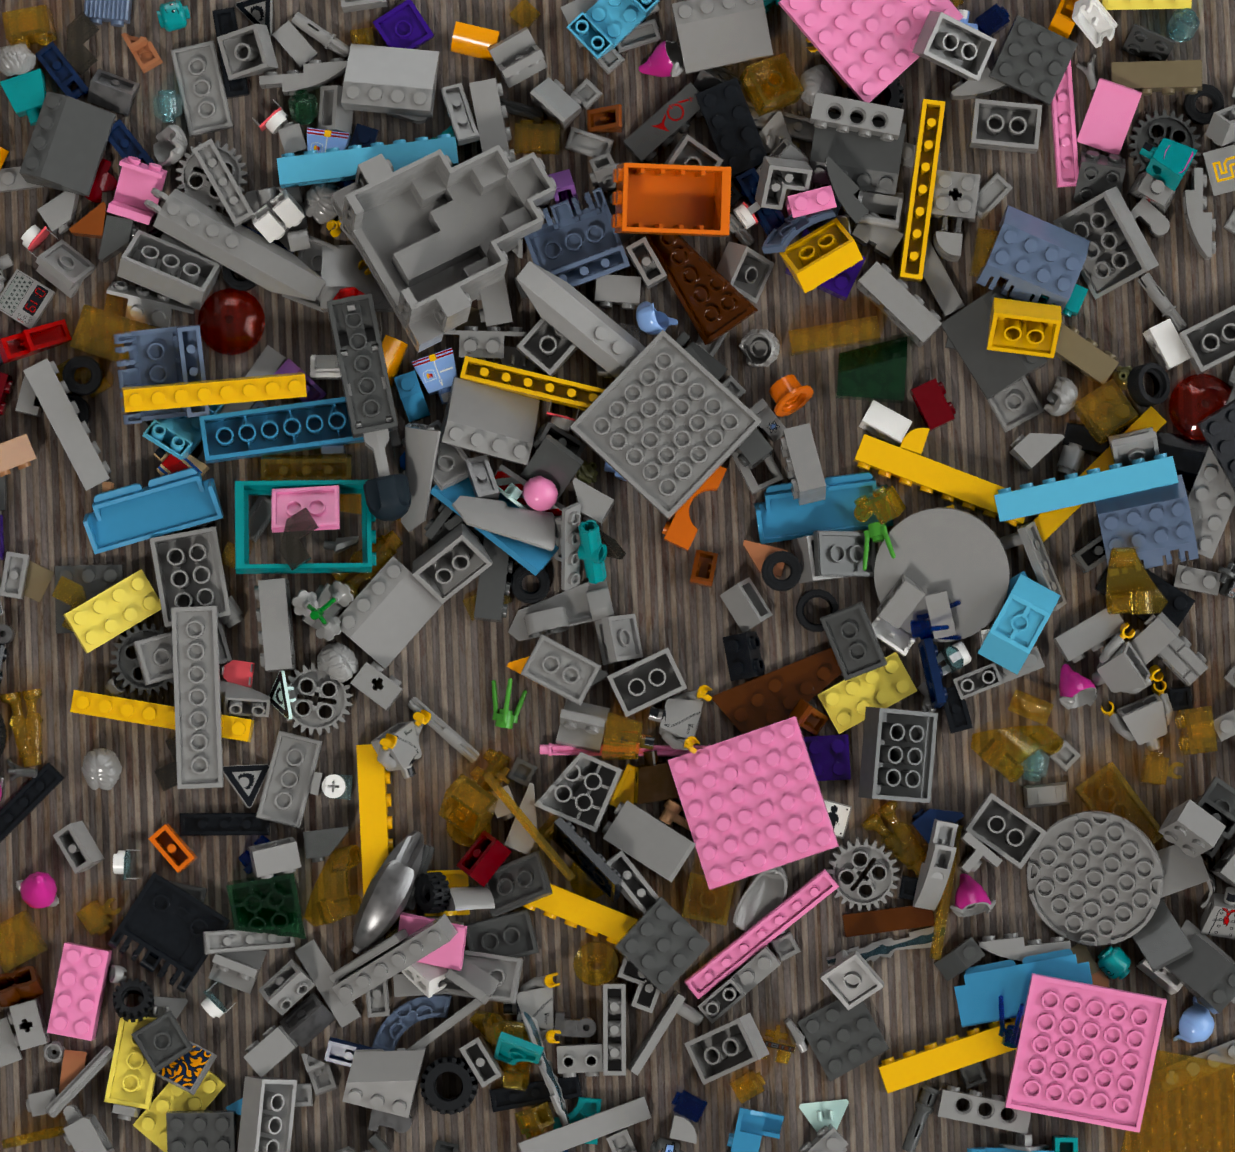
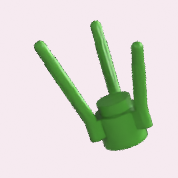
(877, 533)
(504, 717)

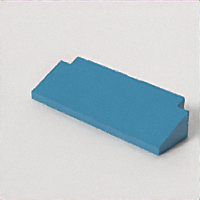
(158, 509)
(783, 519)
(529, 556)
(985, 983)

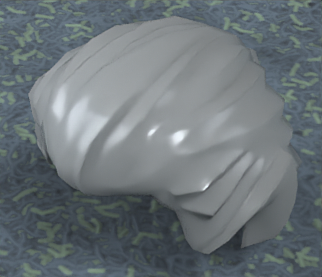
(170, 145)

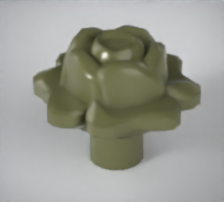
(1121, 376)
(587, 472)

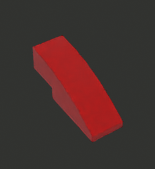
(34, 341)

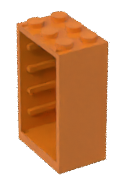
(672, 199)

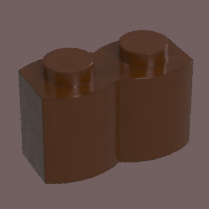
(19, 985)

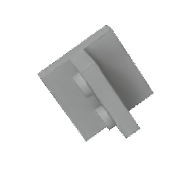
(517, 57)
(64, 267)
(1134, 446)
(618, 638)
(582, 726)
(979, 850)
(238, 969)
(851, 979)

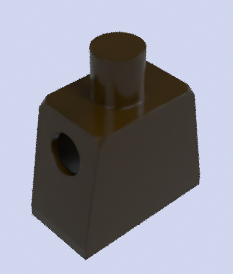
(653, 780)

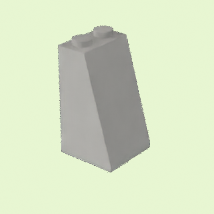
(648, 840)

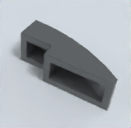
(844, 190)

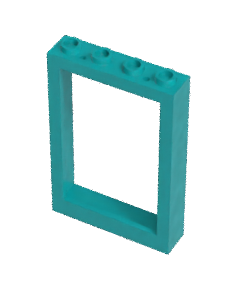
(246, 488)

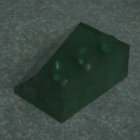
(873, 372)
(267, 905)

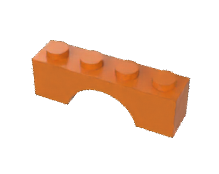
(681, 529)

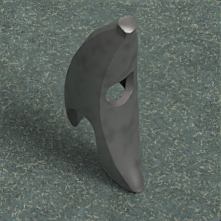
(388, 892)

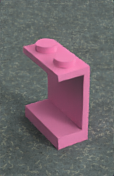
(135, 187)
(810, 202)

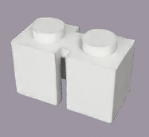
(270, 224)

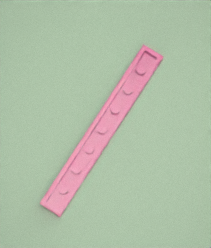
(761, 933)

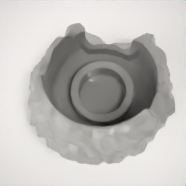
(16, 60)
(818, 80)
(318, 202)
(760, 347)
(1062, 397)
(337, 662)
(101, 769)

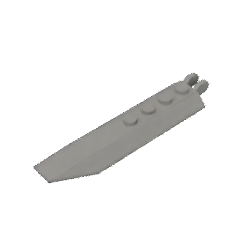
(234, 246)
(579, 320)

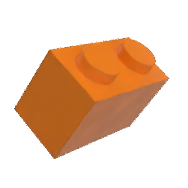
(173, 848)

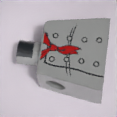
(1152, 190)
(1219, 915)

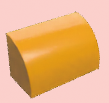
(473, 40)
(393, 353)

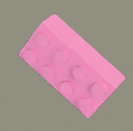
(79, 991)

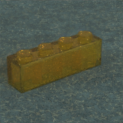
(833, 335)
(306, 467)

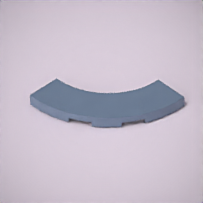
(780, 238)
(407, 1015)

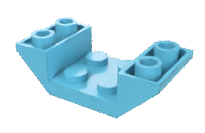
(609, 23)
(178, 434)
(1019, 624)

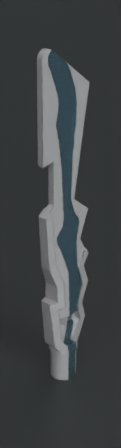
(886, 947)
(546, 1069)

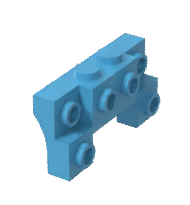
(751, 1126)

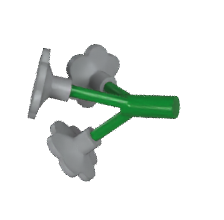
(307, 605)

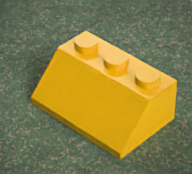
(821, 255)
(1024, 327)

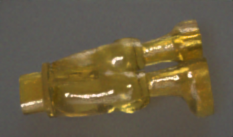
(384, 548)
(26, 730)
(902, 841)

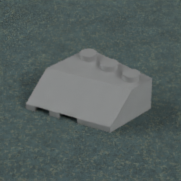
(582, 791)
(384, 1079)

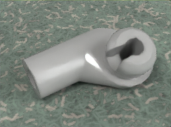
(926, 703)

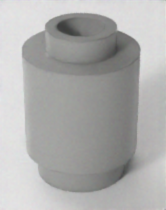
(1070, 459)
(236, 616)

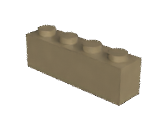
(1159, 76)
(1084, 355)

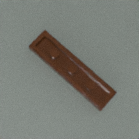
(886, 920)

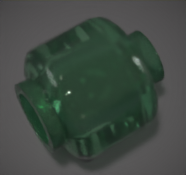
(303, 107)

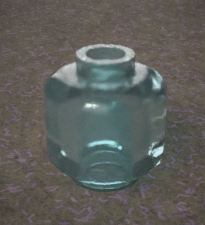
(1183, 25)
(167, 105)
(1036, 766)

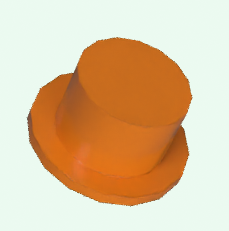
(789, 395)

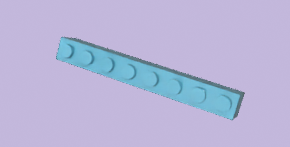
(342, 164)
(1087, 488)

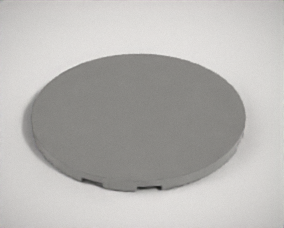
(949, 553)
(1095, 878)

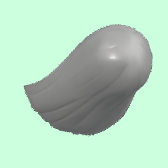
(761, 896)

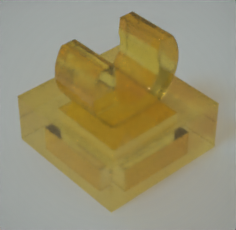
(362, 36)

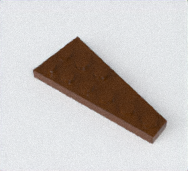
(704, 292)
(778, 692)

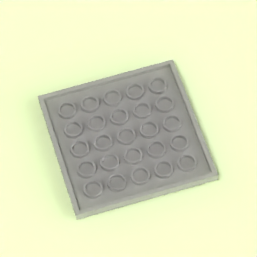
(665, 424)

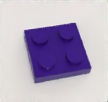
(403, 27)
(829, 756)

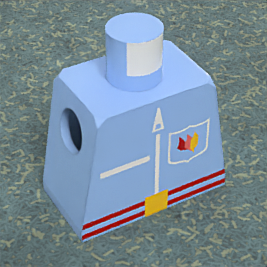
(323, 139)
(437, 373)

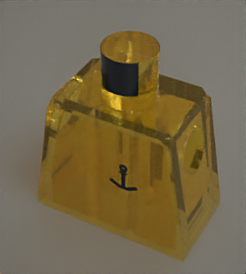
(624, 738)

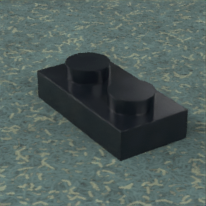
(956, 712)

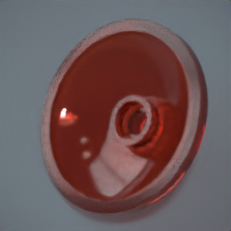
(239, 335)
(1186, 400)

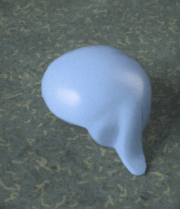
(651, 320)
(1195, 1024)

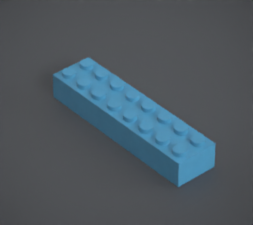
(276, 430)

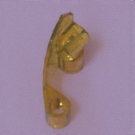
(1129, 585)
(1010, 746)
(330, 895)
(490, 1025)

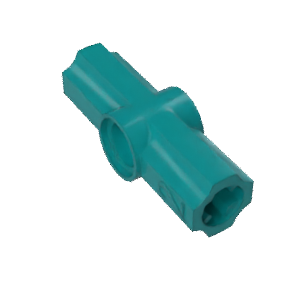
(592, 551)

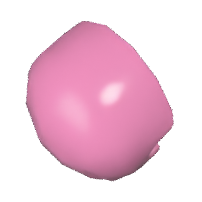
(540, 493)

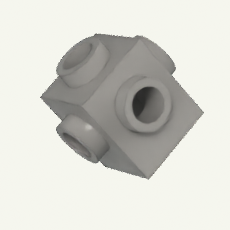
(602, 172)

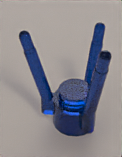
(923, 629)
(1012, 1033)

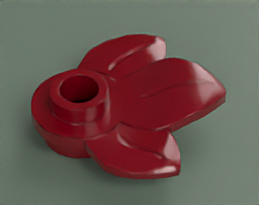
(103, 182)

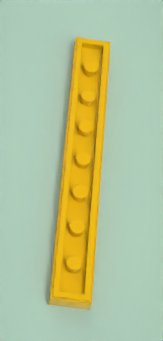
(1050, 521)

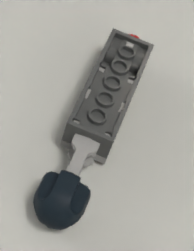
(368, 395)

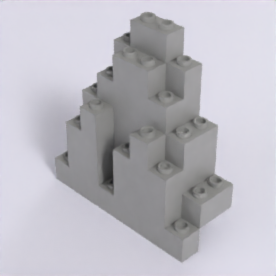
(441, 230)

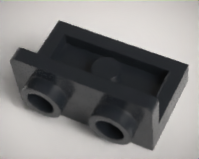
(743, 656)

